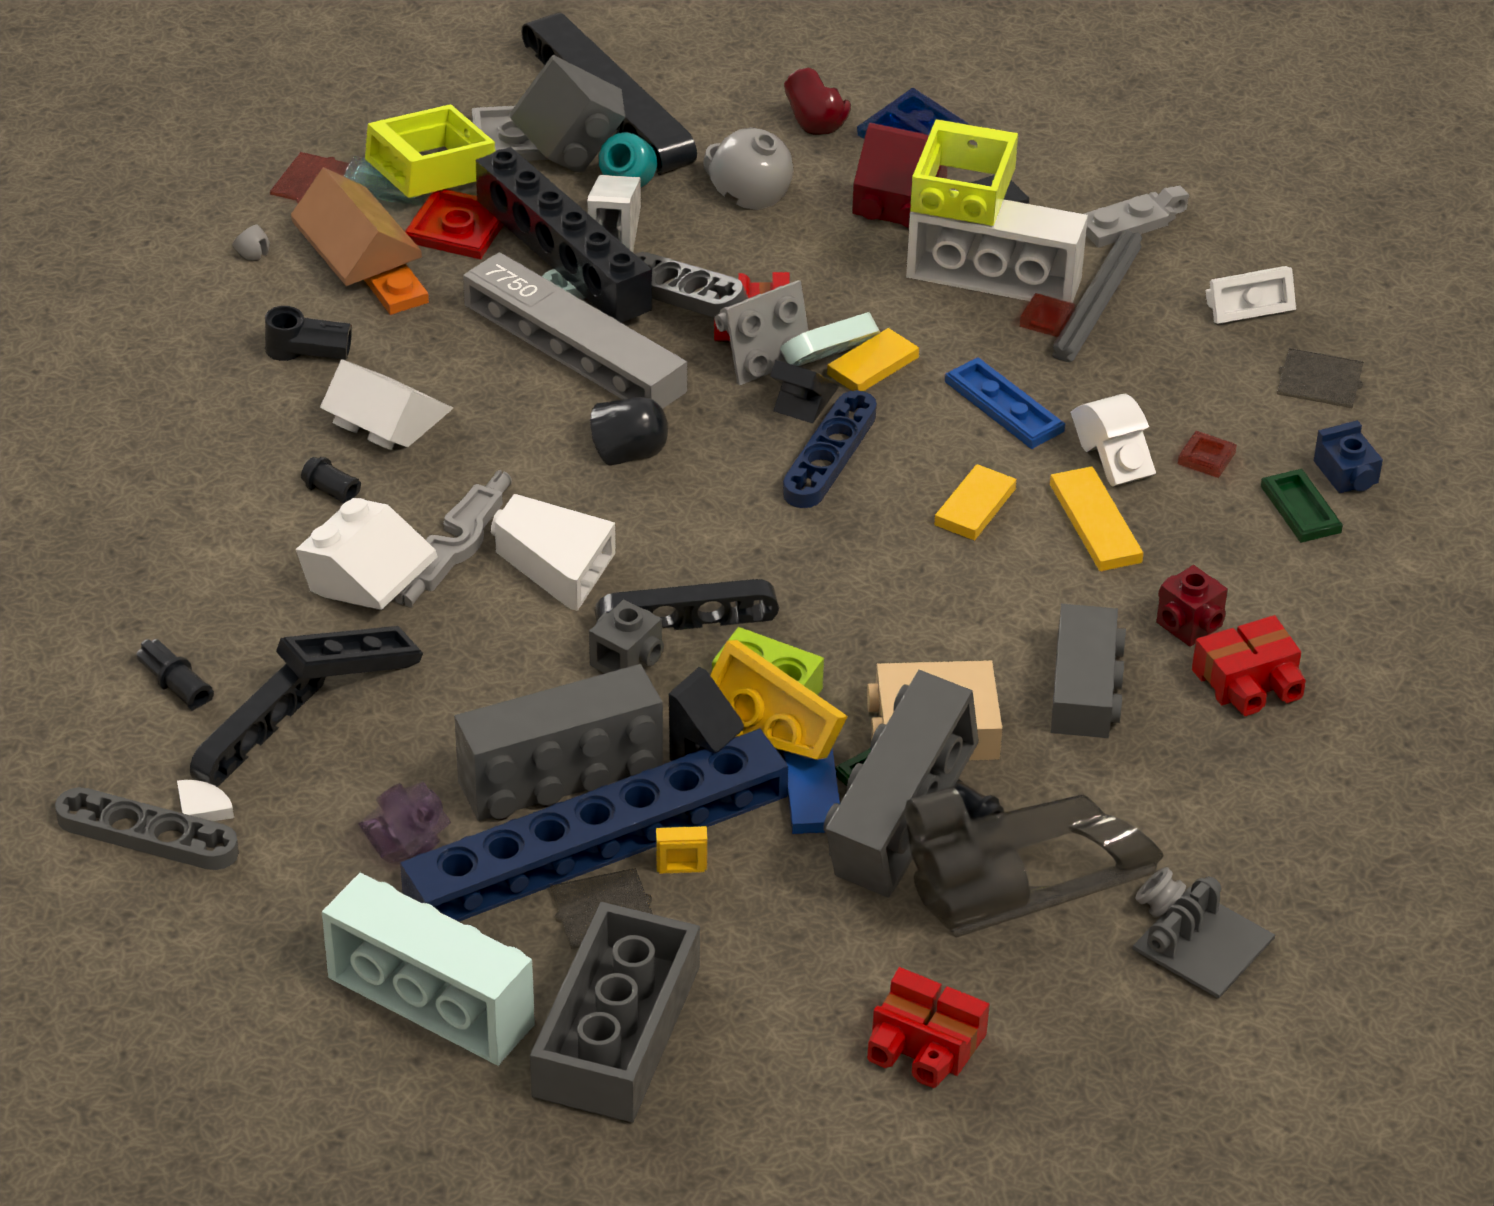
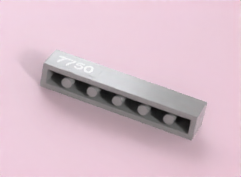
(573, 331)

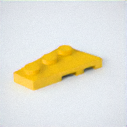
(776, 703)

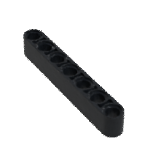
(643, 114)

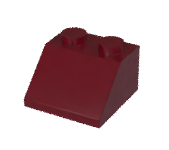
(886, 172)

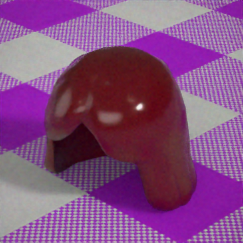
(816, 107)

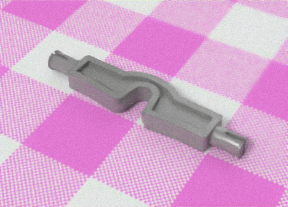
(467, 523)

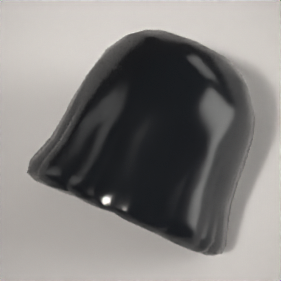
(628, 429)

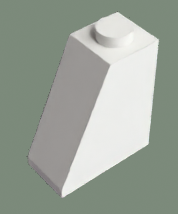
(616, 206)
(554, 546)

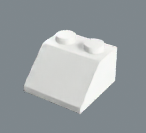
(381, 406)
(364, 555)

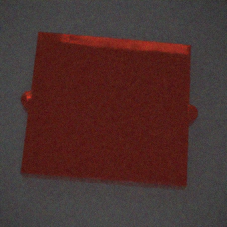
(302, 173)

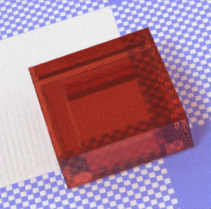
(1046, 314)
(1207, 454)

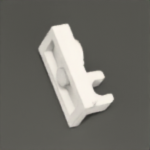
(1251, 294)

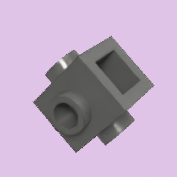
(625, 638)

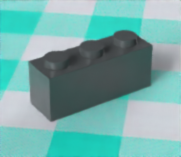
(1087, 671)

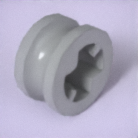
(1160, 892)

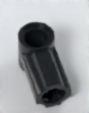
(293, 335)

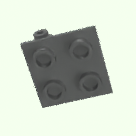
(1204, 939)

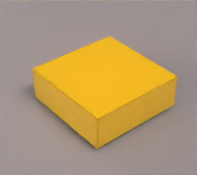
(681, 849)

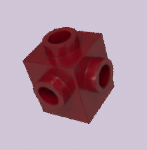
(1191, 605)

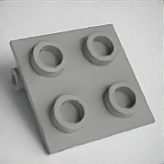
(761, 327)

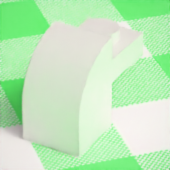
(1116, 430)

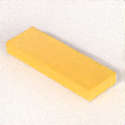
(1096, 518)

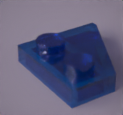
(912, 113)

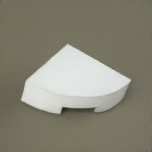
(204, 800)

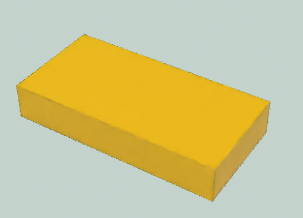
(873, 360)
(975, 502)

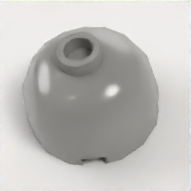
(752, 168)

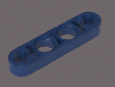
(824, 448)

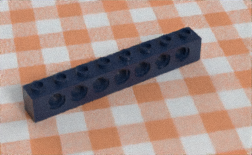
(595, 828)

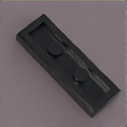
(349, 652)

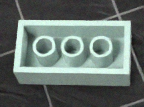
(429, 968)

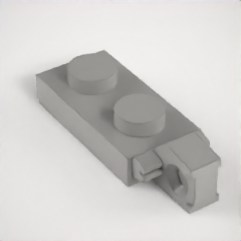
(1136, 214)

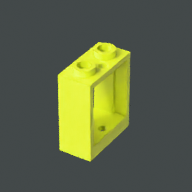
(396, 143)
(951, 147)

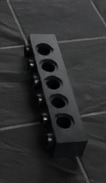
(564, 235)

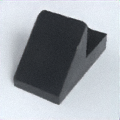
(801, 392)
(700, 716)

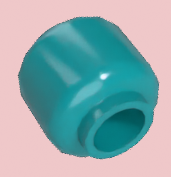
(628, 156)

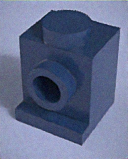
(1347, 458)

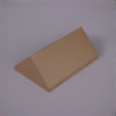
(351, 229)

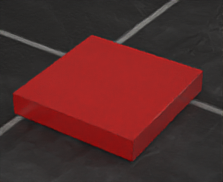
(454, 224)

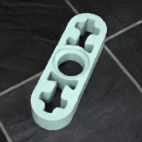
(829, 339)

